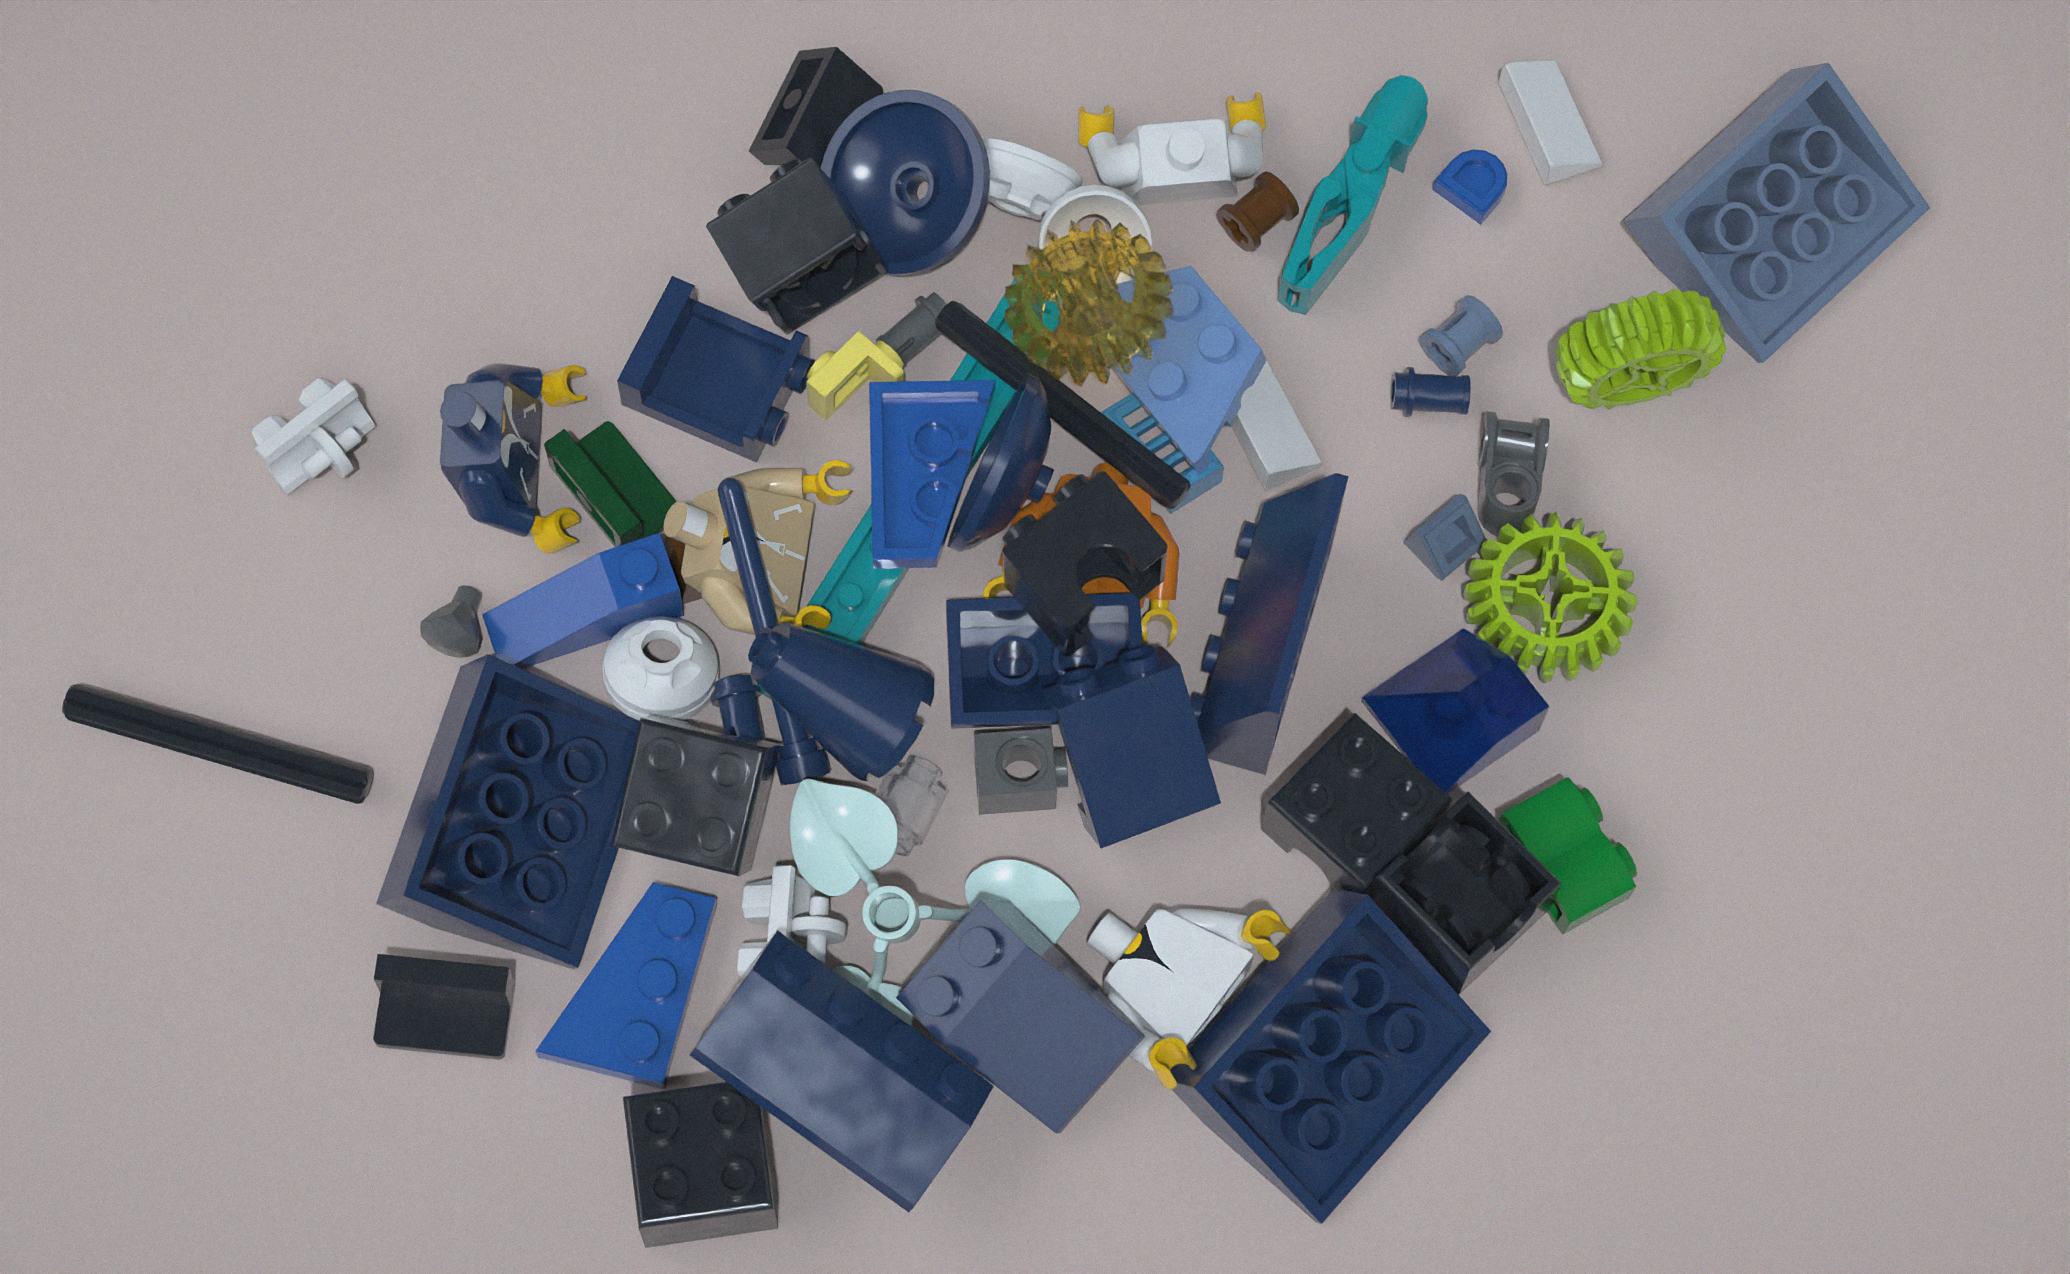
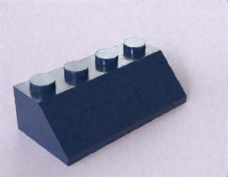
(842, 1071)

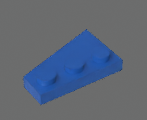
(919, 463)

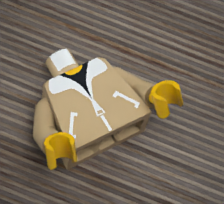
(782, 533)

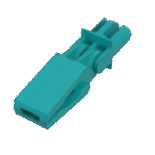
(1377, 142)

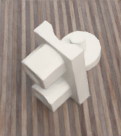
(316, 437)
(793, 910)

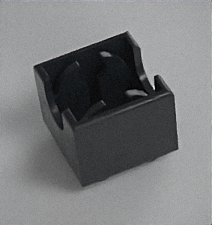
(796, 245)
(1081, 539)
(695, 795)
(1355, 807)
(1465, 892)
(698, 1164)

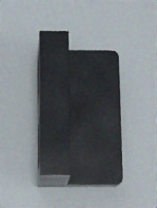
(811, 106)
(443, 1006)

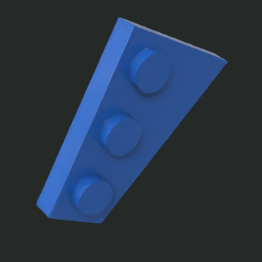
(638, 992)

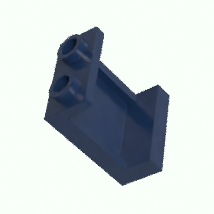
(714, 373)
(1132, 744)

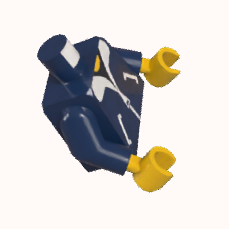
(494, 447)

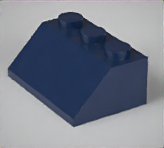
(1006, 661)

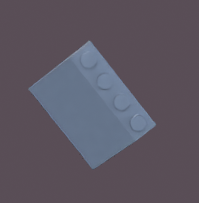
(1780, 210)

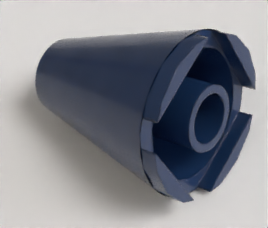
(843, 694)

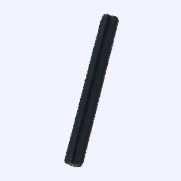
(1065, 406)
(217, 743)

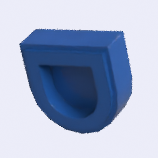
(1473, 183)

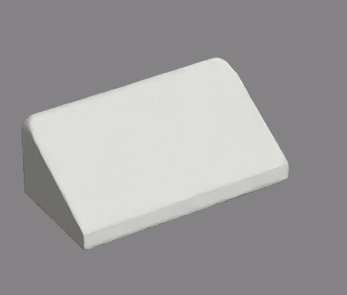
(1548, 119)
(1272, 433)

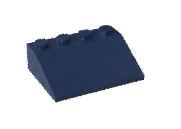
(1267, 623)
(514, 815)
(1329, 1053)

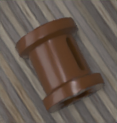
(1258, 211)

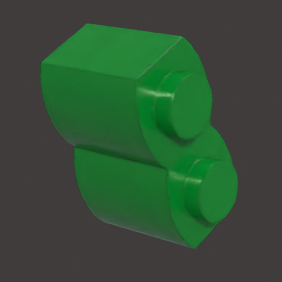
(1566, 837)

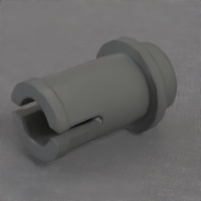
(916, 328)

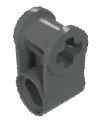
(1512, 463)

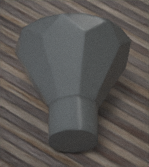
(454, 626)

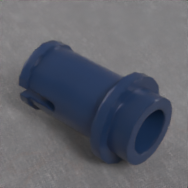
(1429, 392)
(738, 706)

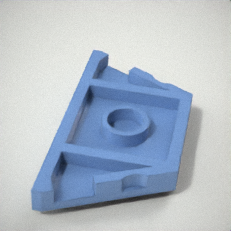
(1198, 370)

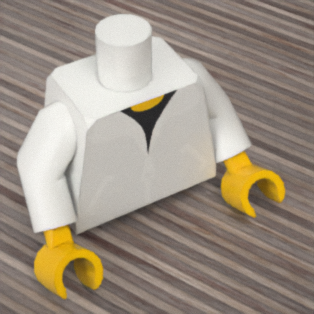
(1177, 157)
(1179, 975)

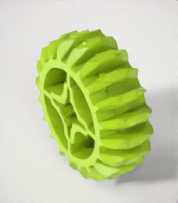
(1640, 349)
(1599, 595)

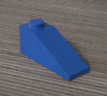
(586, 604)

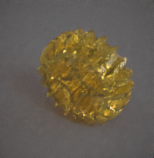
(1096, 323)

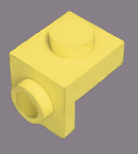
(841, 374)

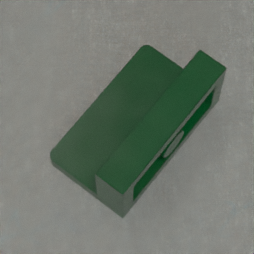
(610, 483)

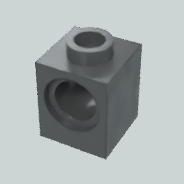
(1003, 795)

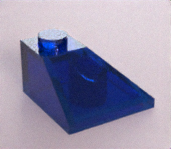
(1458, 709)

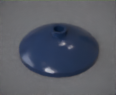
(884, 157)
(1009, 468)

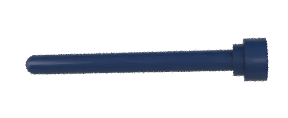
(799, 752)

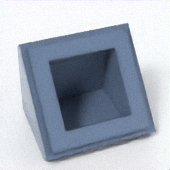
(1447, 538)

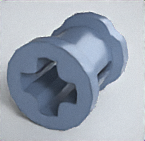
(1461, 335)

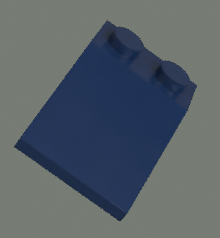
(1020, 1014)

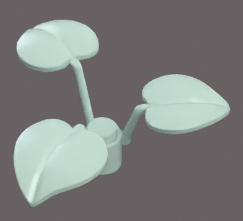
(848, 833)

